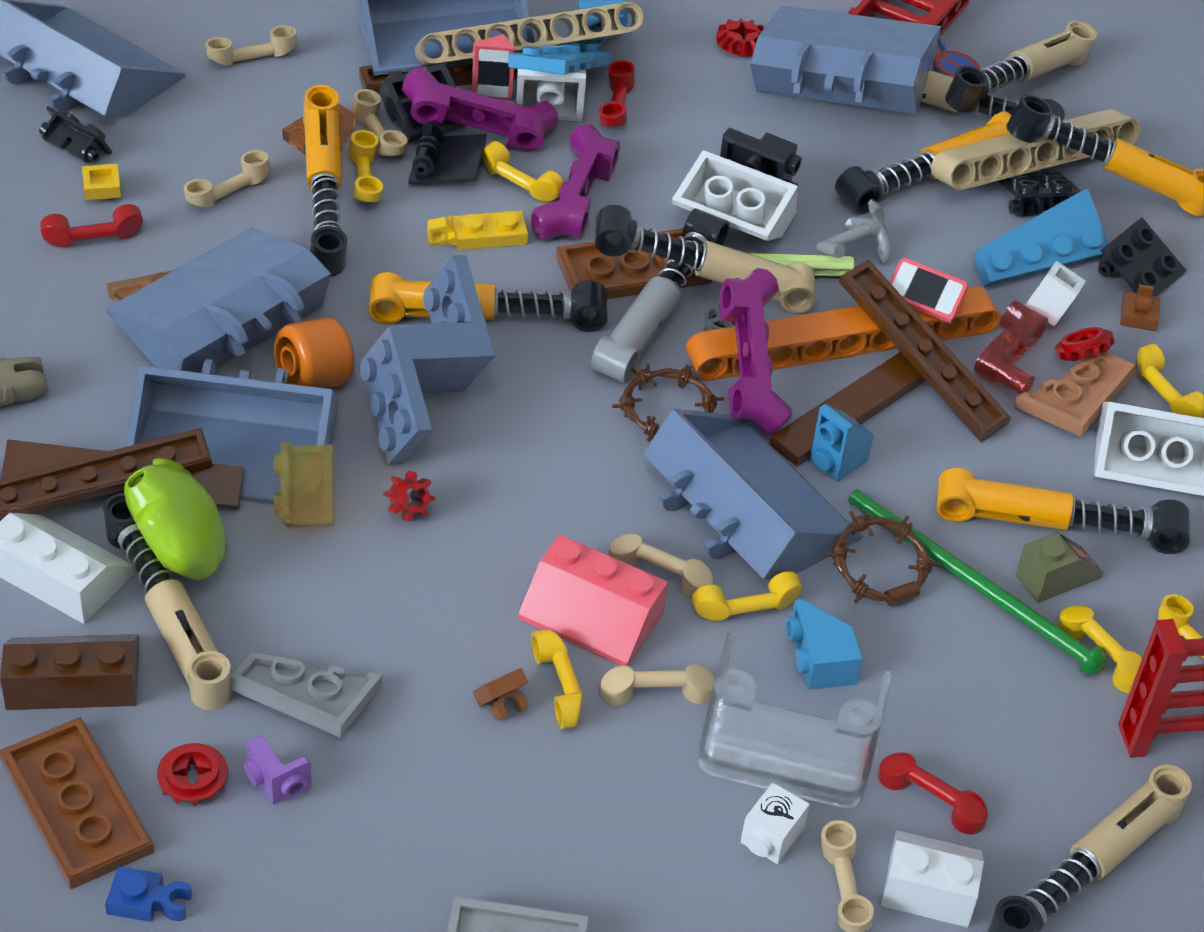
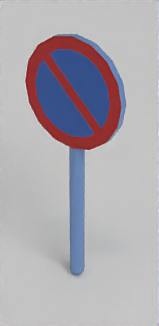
(949, 61)

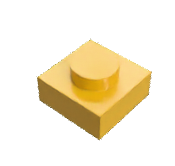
(101, 182)

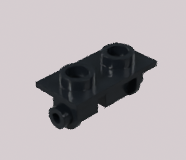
(86, 141)

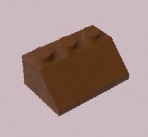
(70, 671)

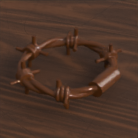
(645, 376)
(894, 595)

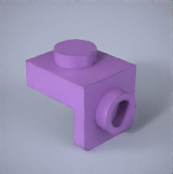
(276, 779)

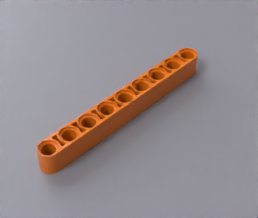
(830, 336)

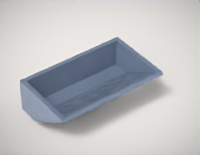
(396, 26)
(844, 58)
(79, 59)
(223, 301)
(239, 418)
(744, 493)

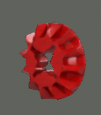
(729, 36)
(1084, 344)
(174, 769)

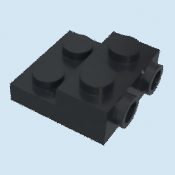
(399, 105)
(768, 155)

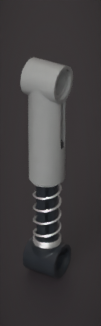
(622, 350)

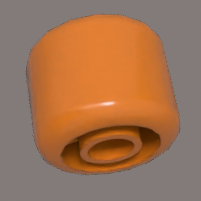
(315, 353)

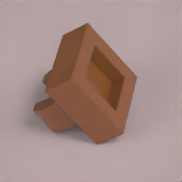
(1140, 309)
(503, 689)

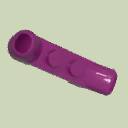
(440, 102)
(571, 211)
(752, 394)

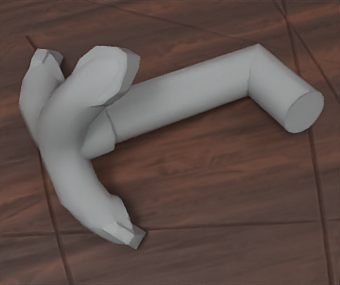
(859, 229)

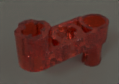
(1022, 331)

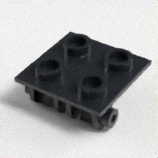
(446, 157)
(1038, 192)
(1141, 259)

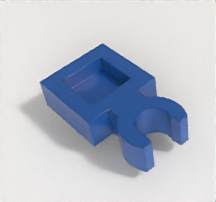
(140, 893)

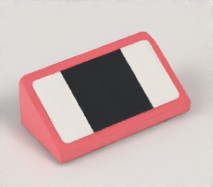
(490, 68)
(929, 289)

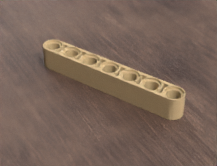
(544, 26)
(1010, 157)

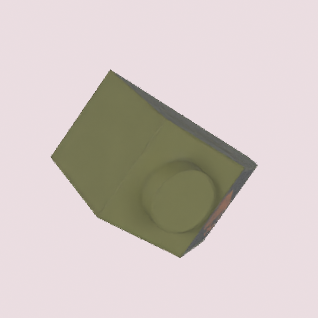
(1055, 566)

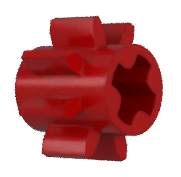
(419, 495)

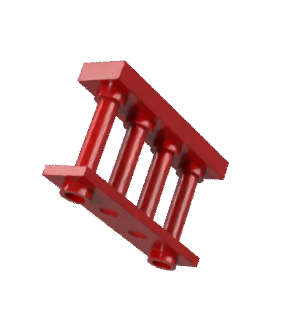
(940, 13)
(1152, 689)

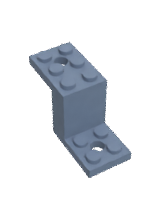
(426, 359)

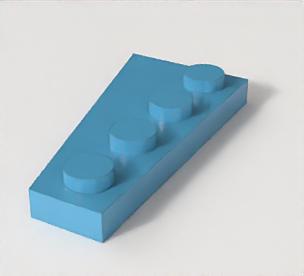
(560, 58)
(1061, 234)

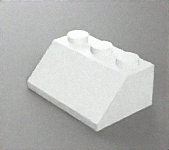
(740, 195)
(1150, 448)
(59, 565)

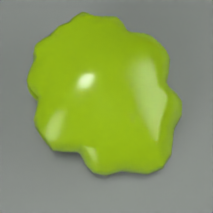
(177, 518)

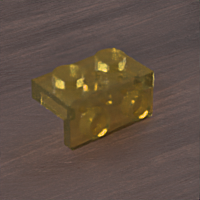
(305, 485)

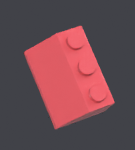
(594, 600)

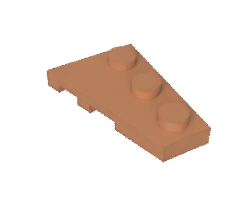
(1079, 396)

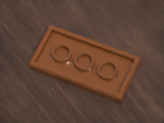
(619, 274)
(76, 802)

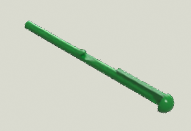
(1091, 660)

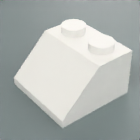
(563, 91)
(933, 878)

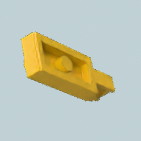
(479, 230)

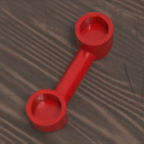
(621, 82)
(125, 224)
(969, 809)

